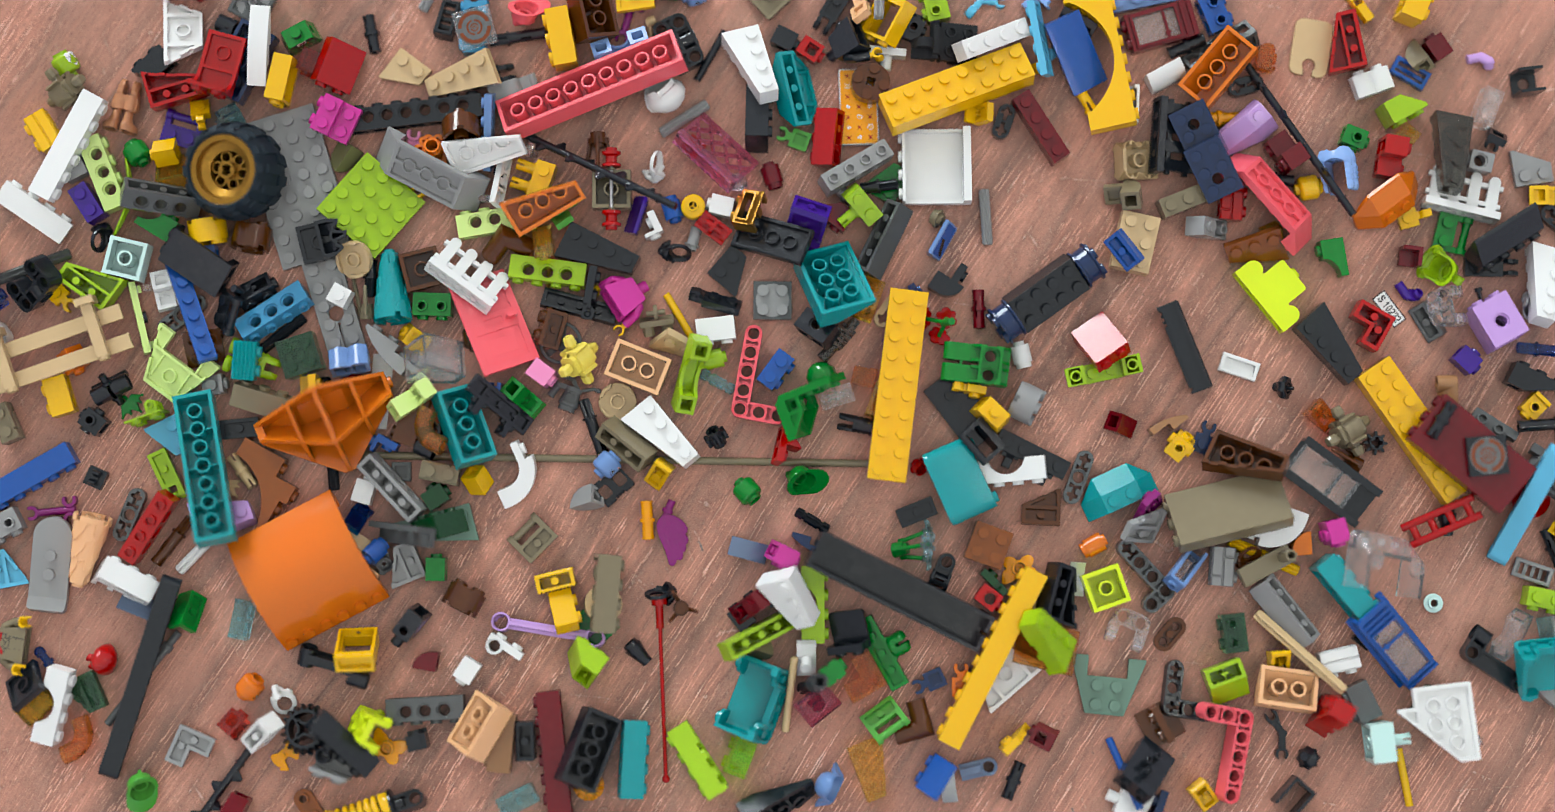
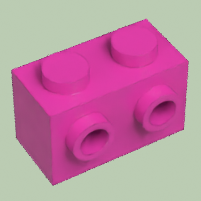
(1334, 532)
(782, 555)

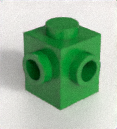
(1354, 138)

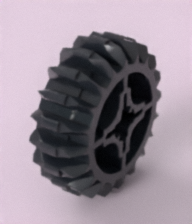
(300, 735)

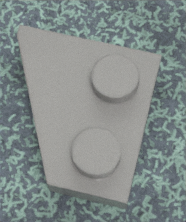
(406, 565)

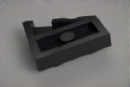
(729, 270)

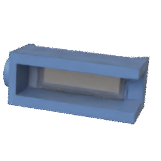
(1183, 570)

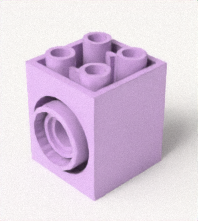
(1496, 309)

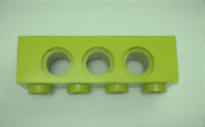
(519, 263)

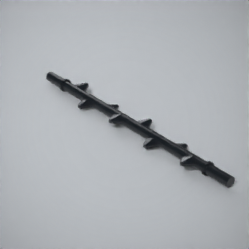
(1323, 171)
(600, 172)
(220, 786)

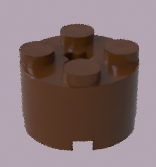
(869, 71)
(460, 125)
(252, 237)
(464, 598)

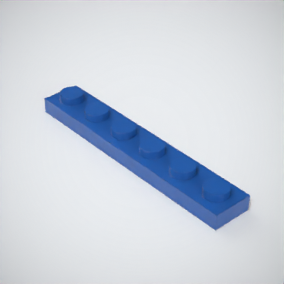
(192, 317)

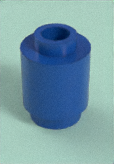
(671, 215)
(375, 551)

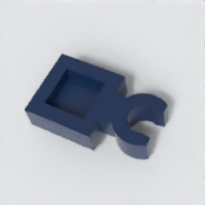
(1203, 439)
(932, 679)

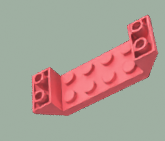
(1276, 198)

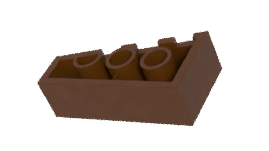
(1244, 458)

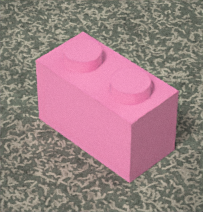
(542, 373)

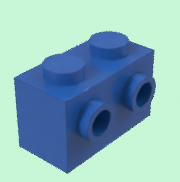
(1214, 15)
(775, 369)

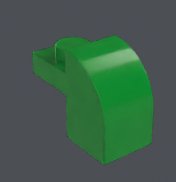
(523, 397)

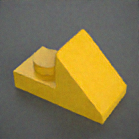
(659, 473)

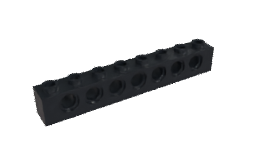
(416, 119)

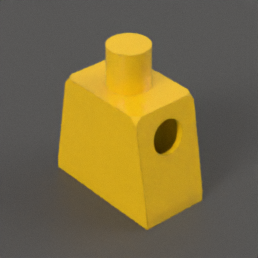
(991, 412)

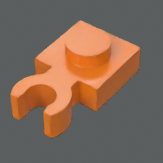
(957, 682)

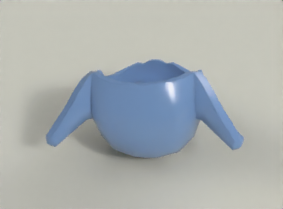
(828, 785)

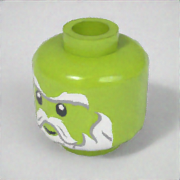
(64, 62)

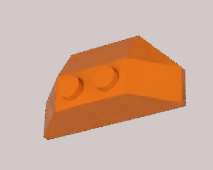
(1387, 202)

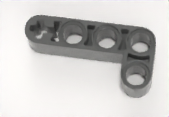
(1142, 573)

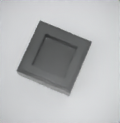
(403, 469)

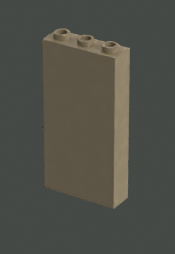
(1226, 511)

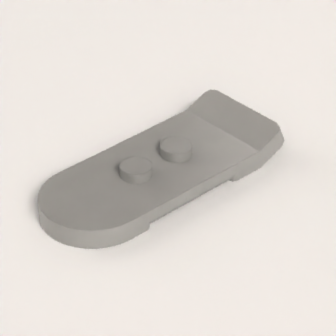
(50, 566)

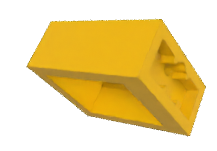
(897, 28)
(281, 80)
(360, 660)

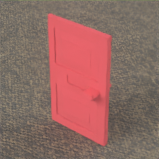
(501, 336)

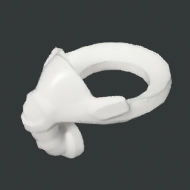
(656, 173)
(277, 693)

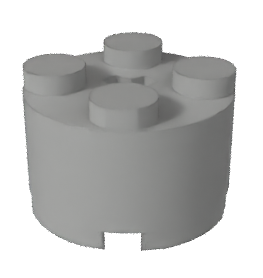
(1026, 403)

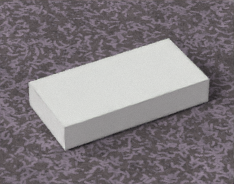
(1238, 367)

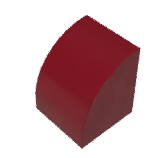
(1120, 424)
(427, 661)

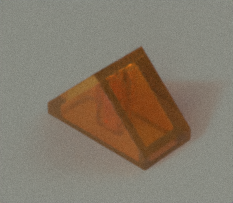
(1319, 414)

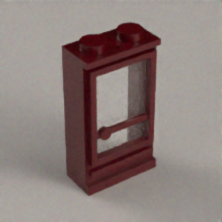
(1159, 26)

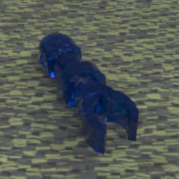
(40, 653)

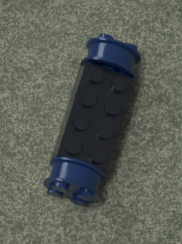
(1046, 293)

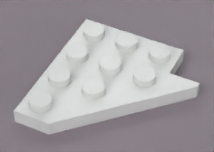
(1446, 717)

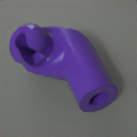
(1408, 294)

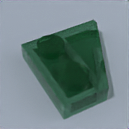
(89, 692)

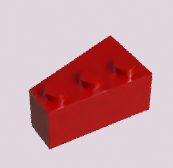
(1347, 44)
(169, 90)
(1330, 714)

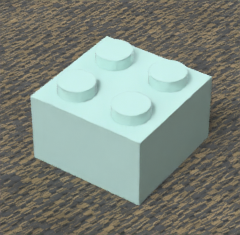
(127, 259)

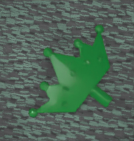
(131, 404)

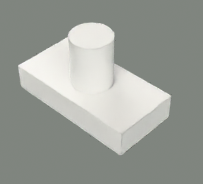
(890, 53)
(806, 657)

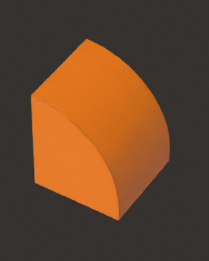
(1302, 544)

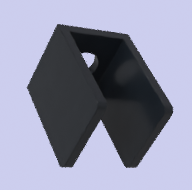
(1527, 74)
(1287, 786)

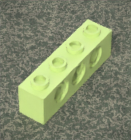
(95, 167)
(465, 220)

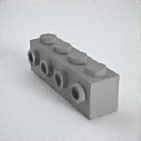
(11, 523)
(1284, 610)

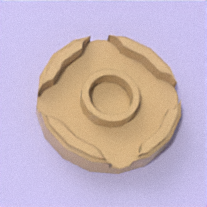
(354, 259)
(617, 400)

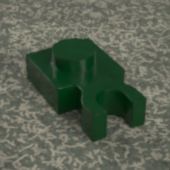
(990, 576)

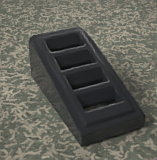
(443, 31)

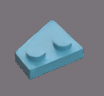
(166, 434)

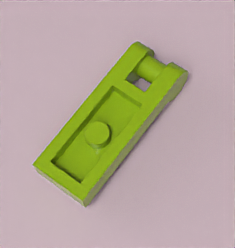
(166, 472)

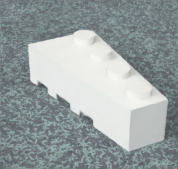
(751, 58)
(1540, 284)
(658, 429)

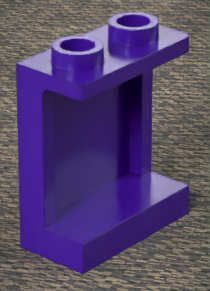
(810, 215)

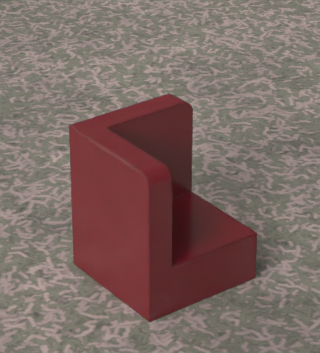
(1410, 256)

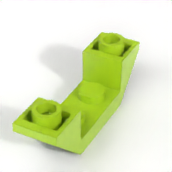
(1088, 374)

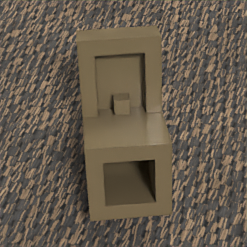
(1125, 193)

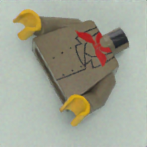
(15, 643)

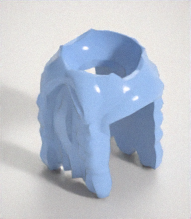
(1340, 154)

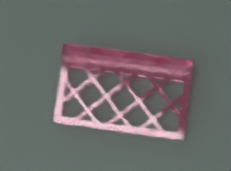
(707, 160)

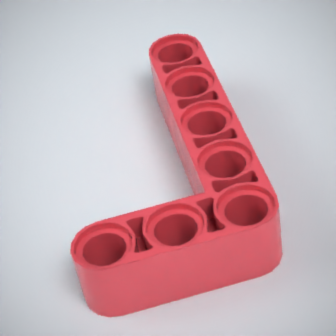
(749, 382)
(1230, 746)

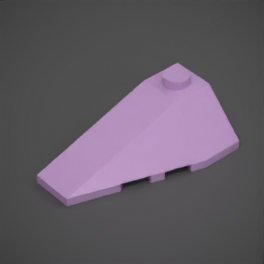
(1248, 127)

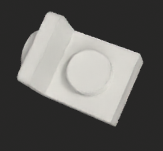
(653, 222)

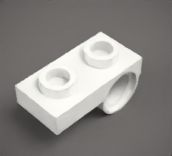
(513, 649)

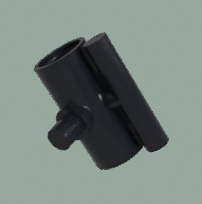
(111, 388)

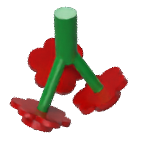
(945, 319)

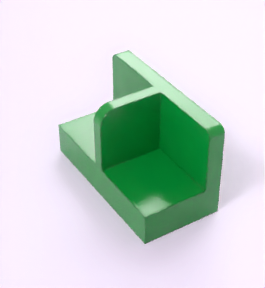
(187, 611)

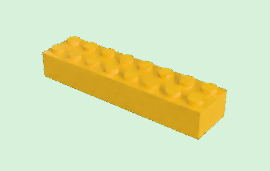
(956, 89)
(1399, 410)

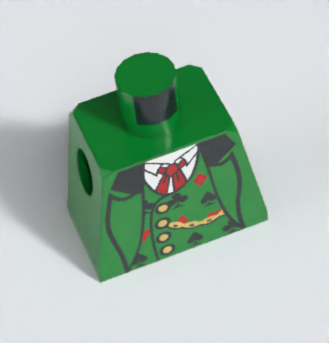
(300, 36)

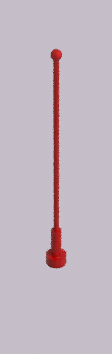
(659, 625)

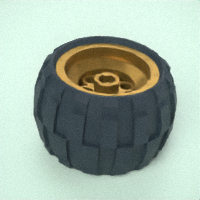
(215, 166)

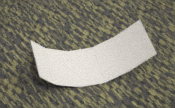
(1080, 570)
(949, 793)

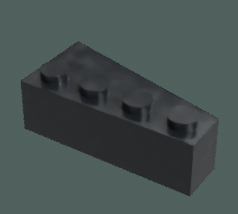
(1327, 342)

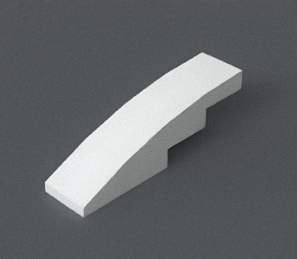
(258, 45)

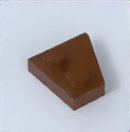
(1043, 510)

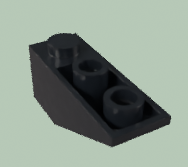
(1525, 379)

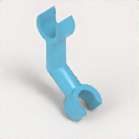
(978, 3)

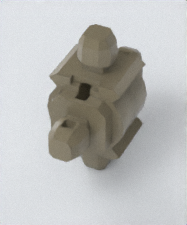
(64, 88)
(1347, 431)

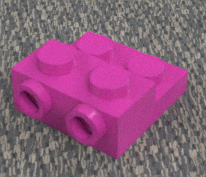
(335, 118)

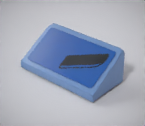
(942, 240)

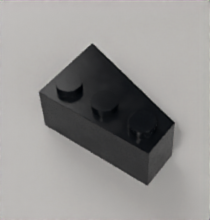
(1058, 595)

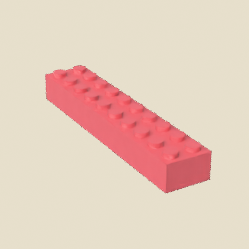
(592, 85)

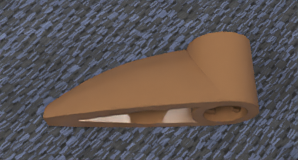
(1447, 385)

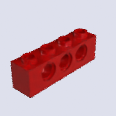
(148, 527)

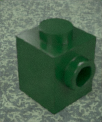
(436, 496)

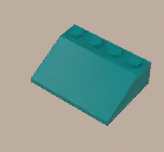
(834, 283)

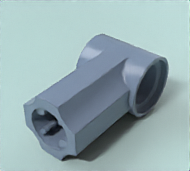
(975, 769)

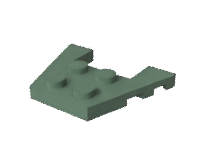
(1106, 694)

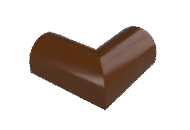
(505, 239)
(920, 723)

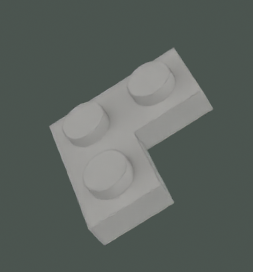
(187, 740)

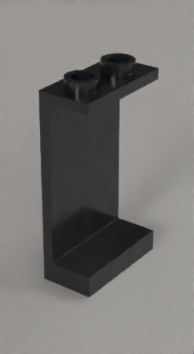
(196, 262)

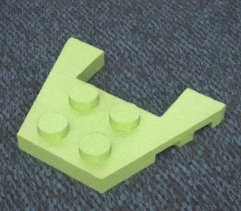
(170, 374)

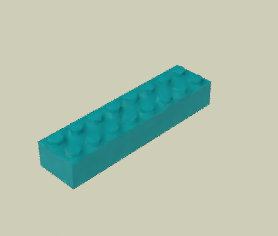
(204, 469)

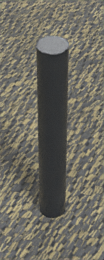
(709, 58)

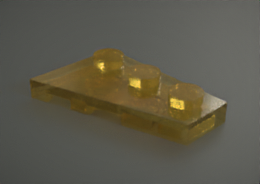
(869, 767)

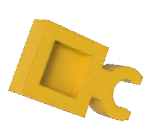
(60, 297)
(974, 391)

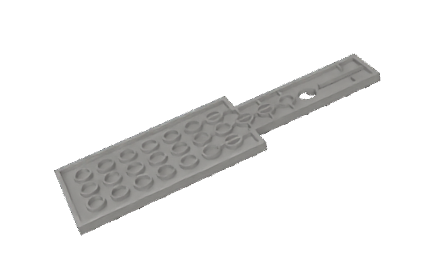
(307, 185)

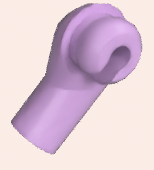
(1483, 58)

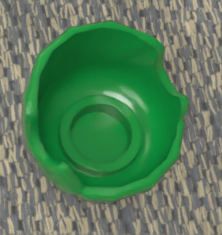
(819, 370)

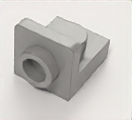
(217, 384)

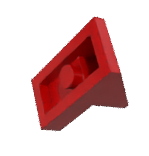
(781, 446)

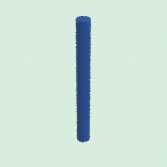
(1119, 762)

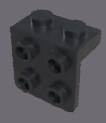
(849, 633)

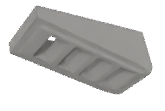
(1547, 580)

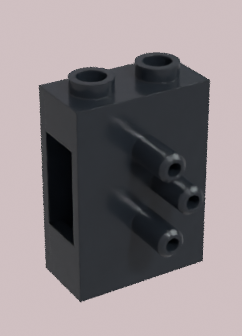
(1144, 770)

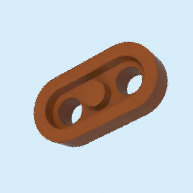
(311, 803)

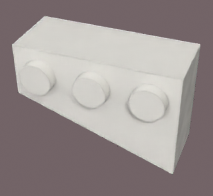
(126, 580)

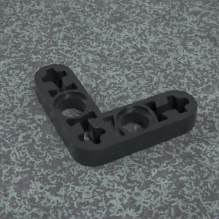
(1175, 698)

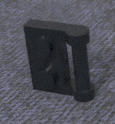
(227, 311)

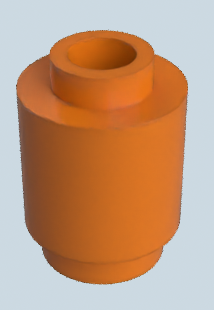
(1093, 545)

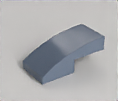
(747, 549)

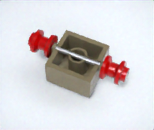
(608, 195)

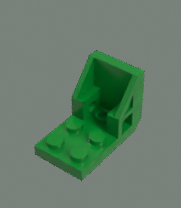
(794, 414)

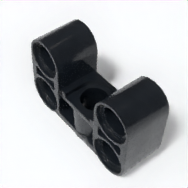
(686, 38)
(34, 293)

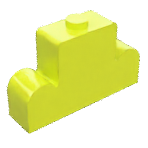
(1272, 291)

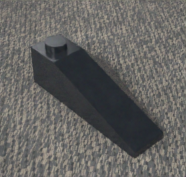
(778, 799)

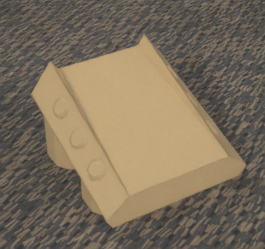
(1132, 161)

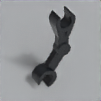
(1275, 722)

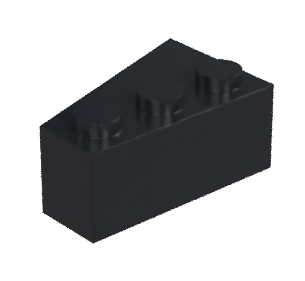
(757, 124)

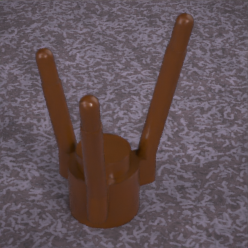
(597, 141)
(1351, 460)
(680, 607)

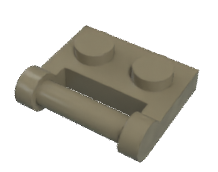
(537, 542)

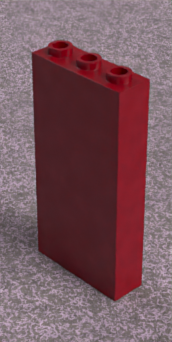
(1450, 455)

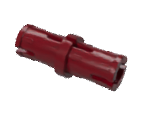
(978, 309)

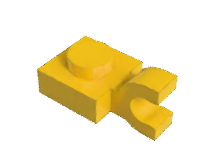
(200, 111)
(1411, 218)

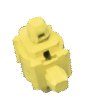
(578, 359)

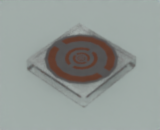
(474, 27)

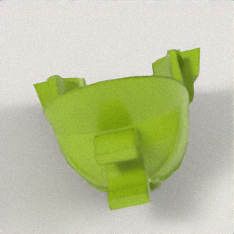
(1439, 267)

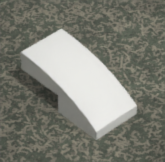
(163, 291)

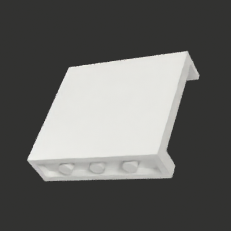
(935, 167)

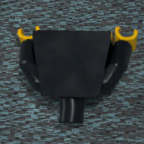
(851, 44)

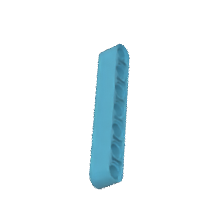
(1524, 508)

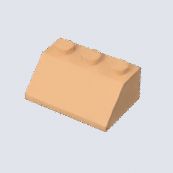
(1286, 689)
(479, 726)

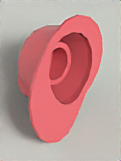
(526, 11)

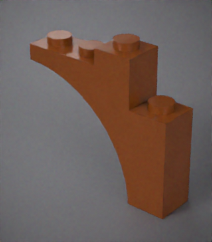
(268, 469)

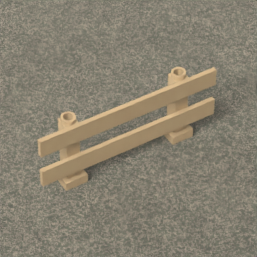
(90, 321)

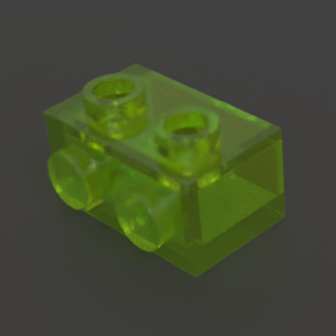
(739, 756)

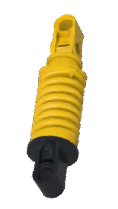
(387, 802)

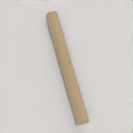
(789, 694)

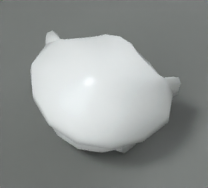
(664, 96)

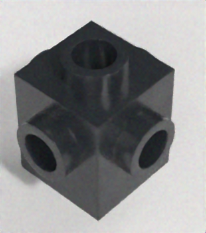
(918, 23)
(93, 421)

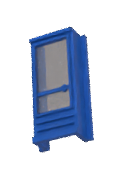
(1393, 644)

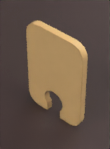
(1311, 42)

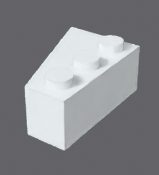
(790, 596)

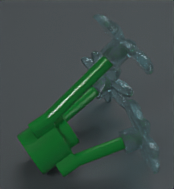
(901, 549)

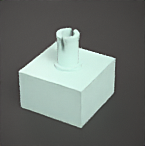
(1381, 741)

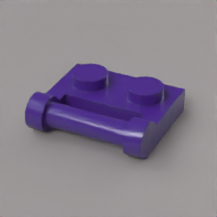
(184, 136)

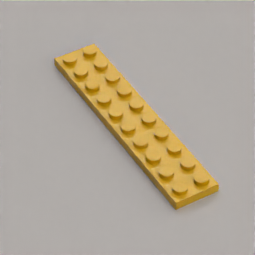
(897, 385)

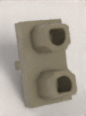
(649, 322)

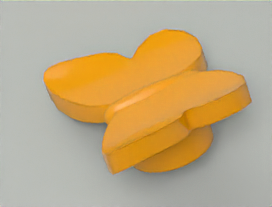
(1013, 566)
(389, 748)

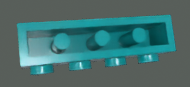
(632, 759)

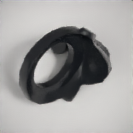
(105, 232)
(667, 254)
(666, 590)

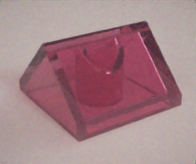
(817, 705)

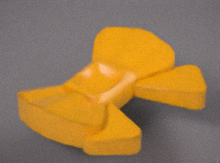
(279, 758)

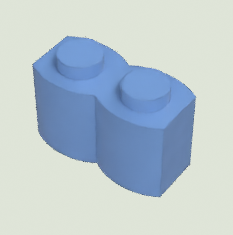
(349, 360)

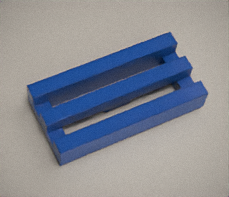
(1404, 78)

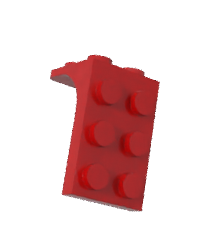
(219, 65)

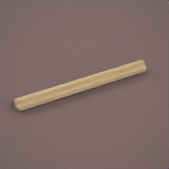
(1300, 652)

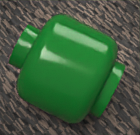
(136, 153)
(747, 491)

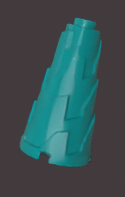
(391, 296)

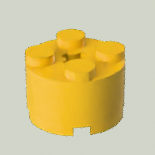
(207, 230)

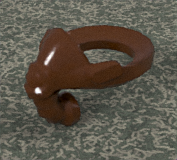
(1243, 561)

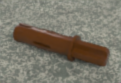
(172, 541)

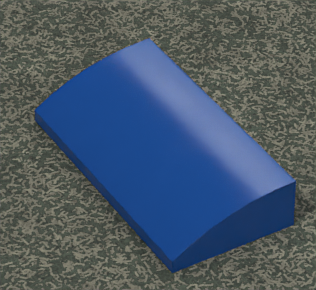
(1075, 52)

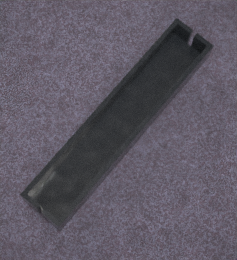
(899, 590)

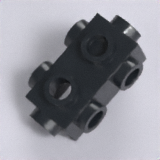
(256, 290)

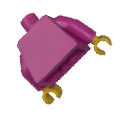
(623, 298)

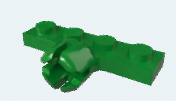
(886, 651)

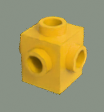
(1179, 445)

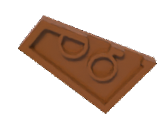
(1258, 246)

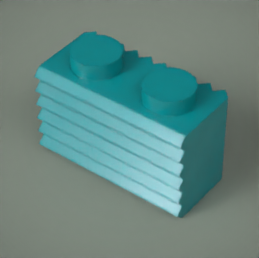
(245, 360)

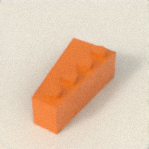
(540, 206)

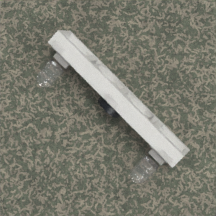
(499, 186)

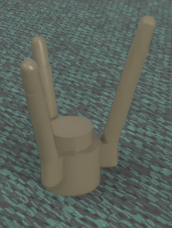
(364, 310)

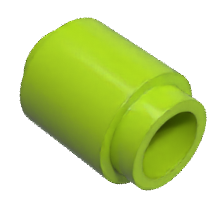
(715, 359)

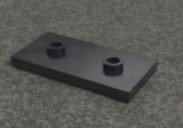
(775, 240)
(953, 408)

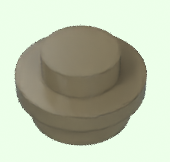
(937, 218)

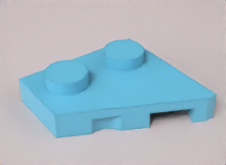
(9, 572)

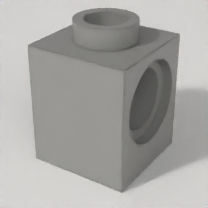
(1487, 161)

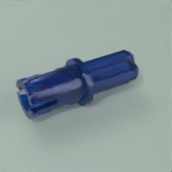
(1535, 349)

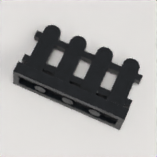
(1161, 139)

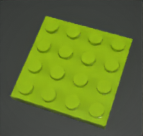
(371, 205)

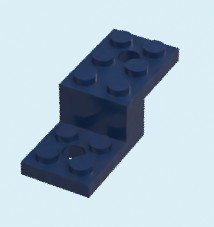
(1206, 151)

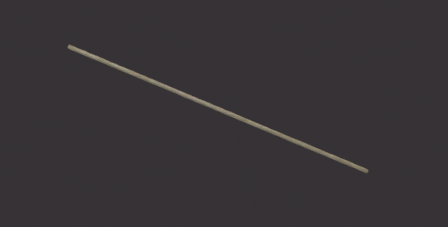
(701, 461)

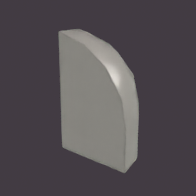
(587, 499)

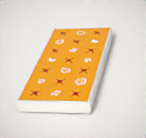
(860, 118)

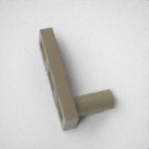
(1266, 565)

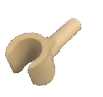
(650, 22)

